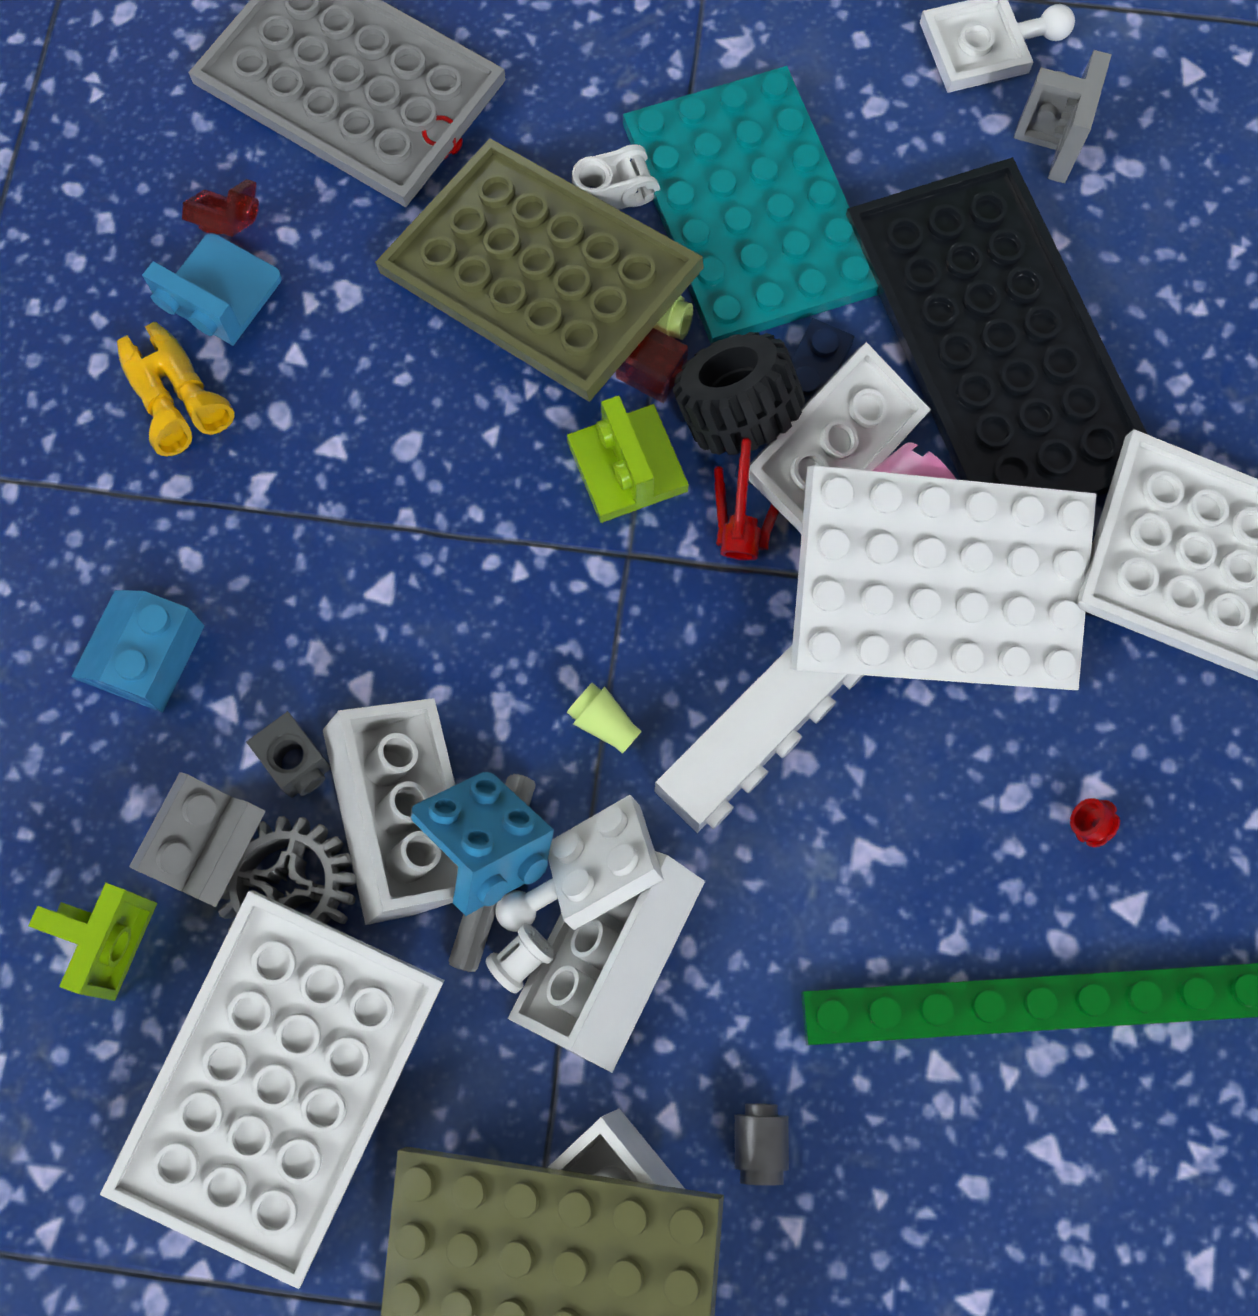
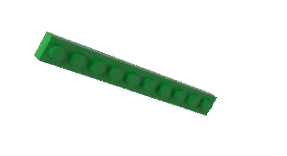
(1030, 1004)

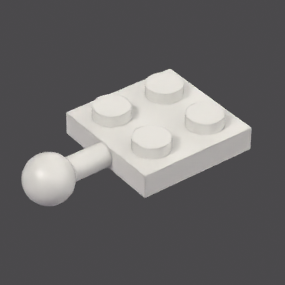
(984, 43)
(591, 869)

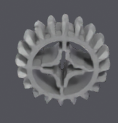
(292, 864)

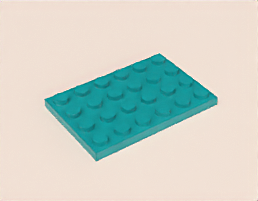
(755, 200)

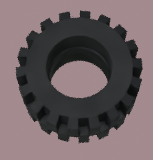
(739, 392)

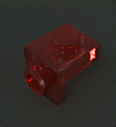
(223, 214)

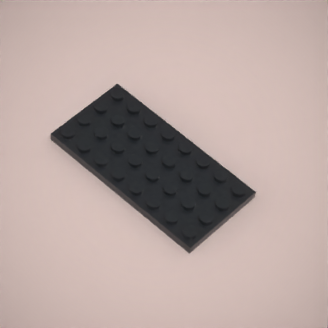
(997, 332)

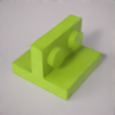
(626, 460)
(103, 938)

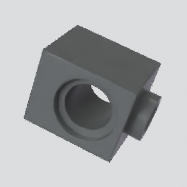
(277, 740)

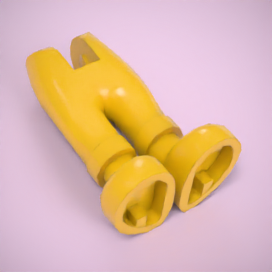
(168, 429)

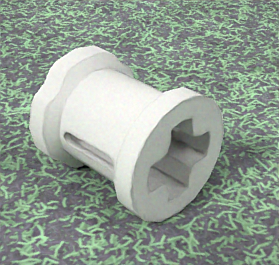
(520, 958)

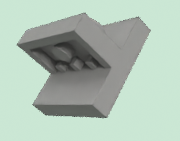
(1063, 112)
(197, 839)

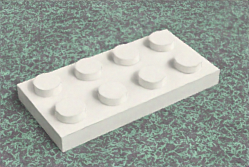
(845, 425)

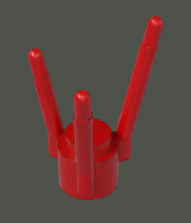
(741, 536)

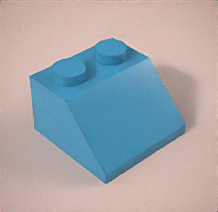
(139, 648)

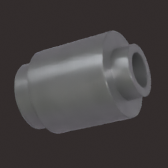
(761, 1145)

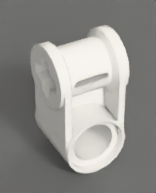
(617, 177)

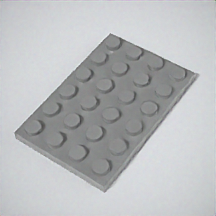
(351, 85)

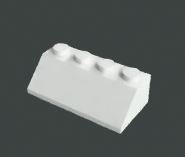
(381, 768)
(607, 969)

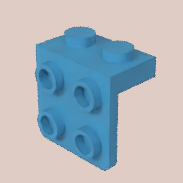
(215, 288)
(489, 838)

